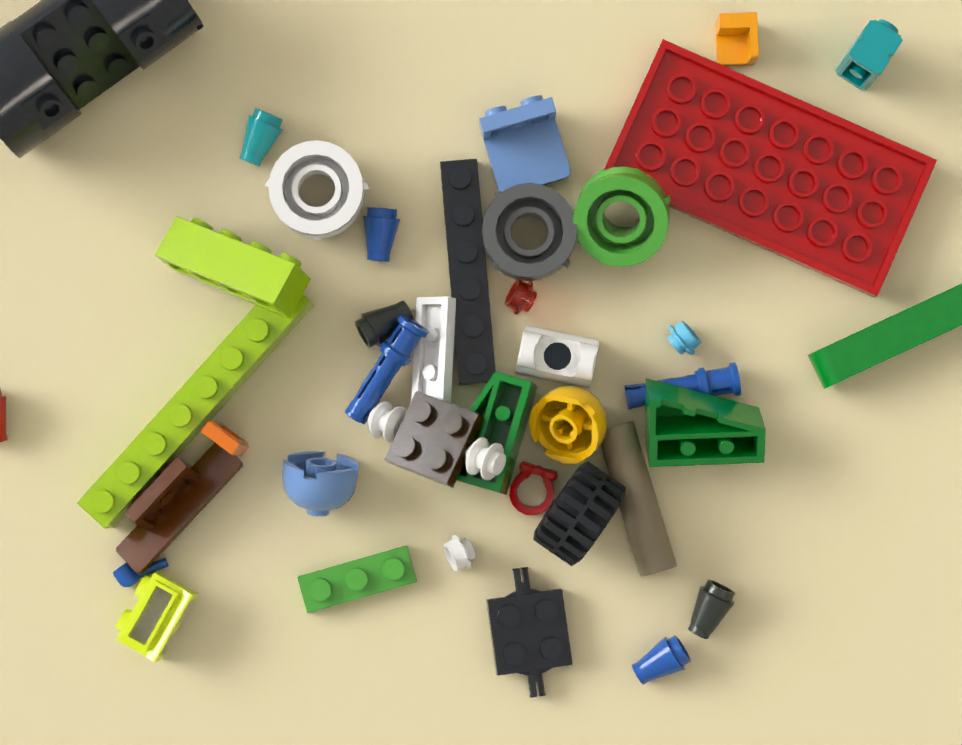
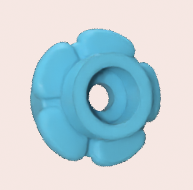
(683, 338)

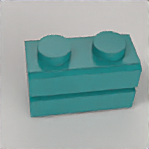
(869, 54)

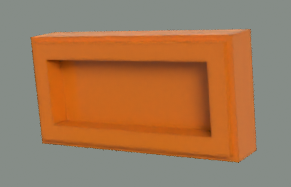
(225, 438)

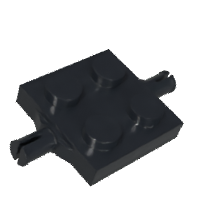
(529, 632)

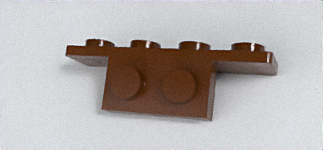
(173, 503)

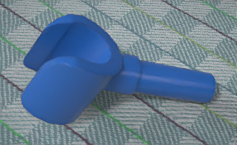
(128, 577)

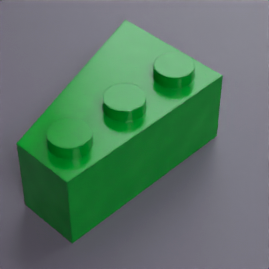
(506, 410)
(700, 428)

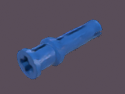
(394, 354)
(711, 382)

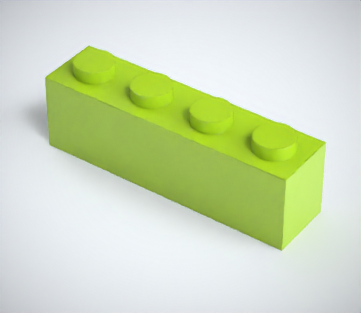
(234, 266)

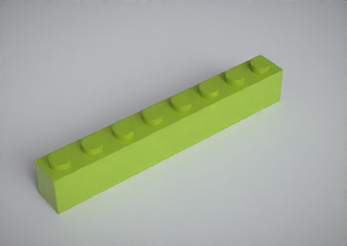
(189, 411)

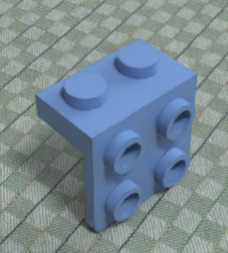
(524, 143)

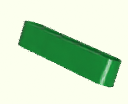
(888, 337)

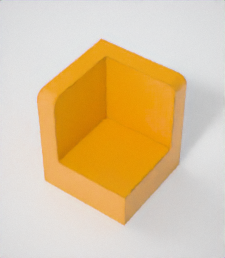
(737, 39)

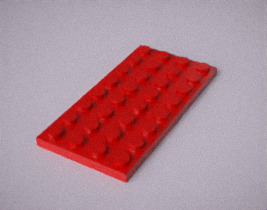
(773, 168)

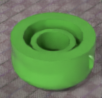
(617, 244)

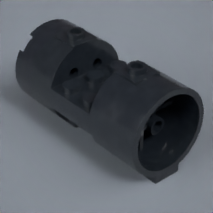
(74, 51)

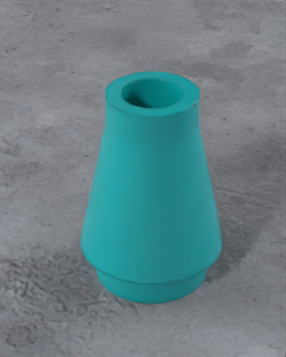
(260, 135)

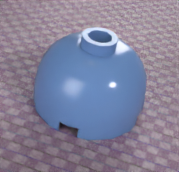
(319, 482)

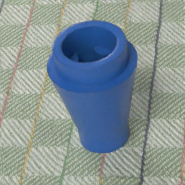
(380, 232)
(662, 660)

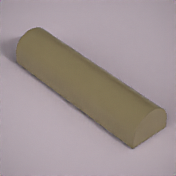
(640, 505)

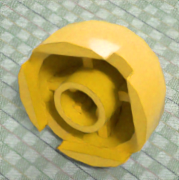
(568, 424)

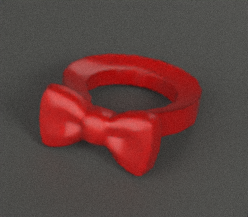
(548, 477)

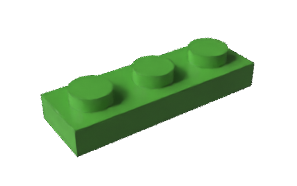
(357, 579)

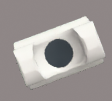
(557, 356)

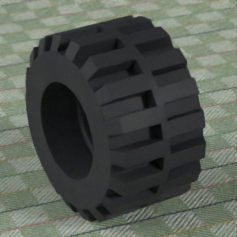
(579, 513)

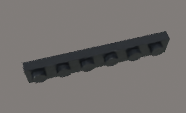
(468, 271)

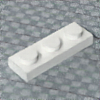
(435, 352)

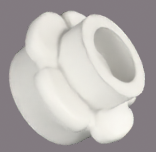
(459, 553)

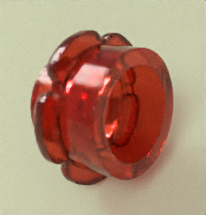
(520, 296)

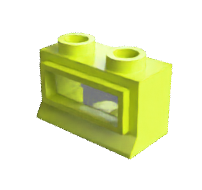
(154, 615)

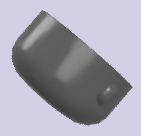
(537, 202)

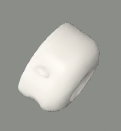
(312, 159)

